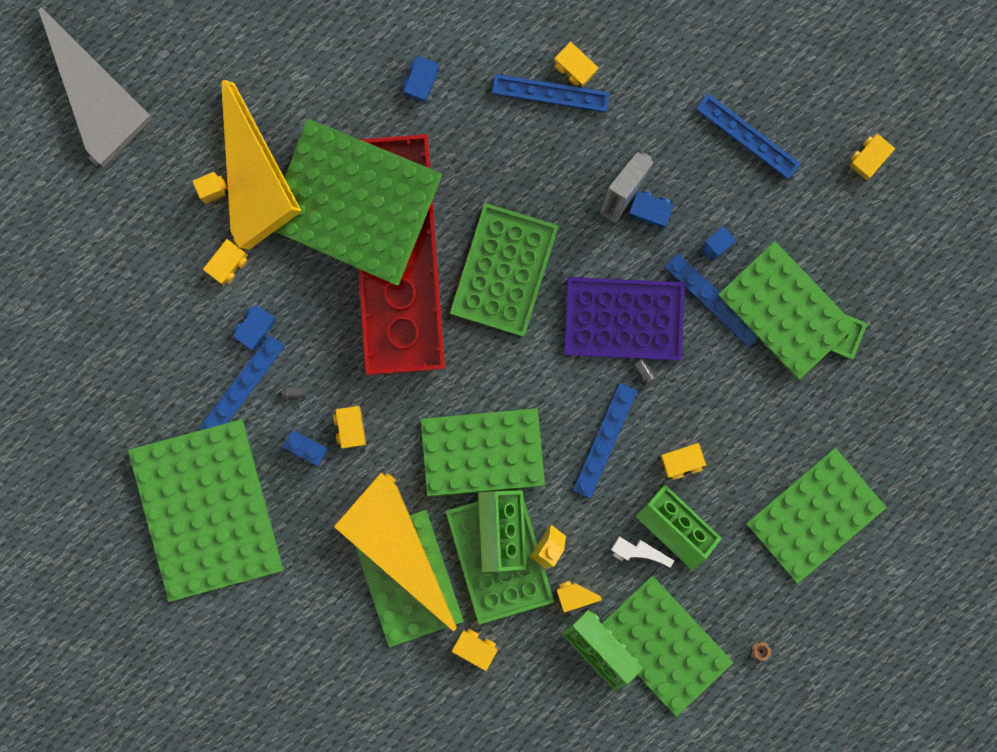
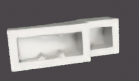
(624, 549)

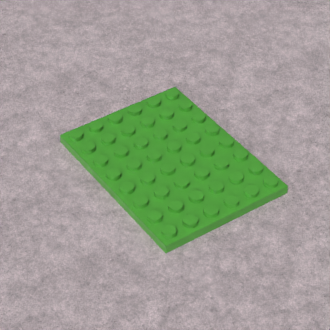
(357, 200)
(205, 510)

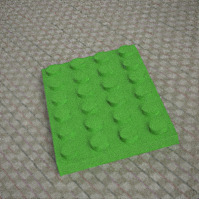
(504, 270)
(786, 310)
(482, 452)
(816, 515)
(502, 592)
(398, 610)
(671, 647)

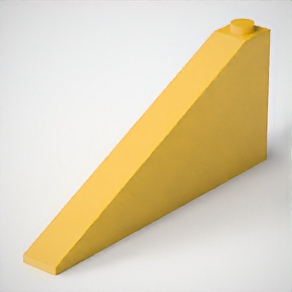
(256, 187)
(386, 534)

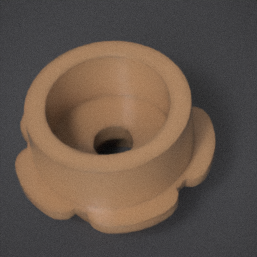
(761, 656)

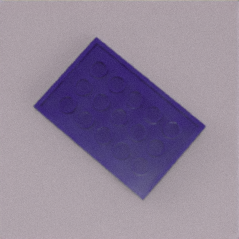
(624, 318)

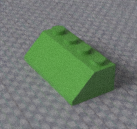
(678, 527)
(502, 531)
(602, 650)

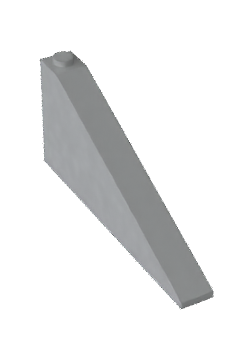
(102, 108)
(625, 186)

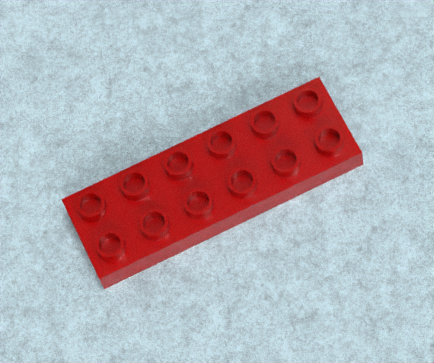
(405, 319)

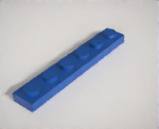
(550, 93)
(748, 136)
(708, 296)
(244, 383)
(605, 440)

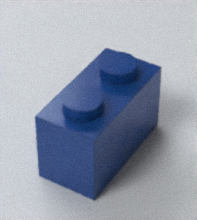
(421, 79)
(651, 209)
(718, 244)
(254, 327)
(305, 448)

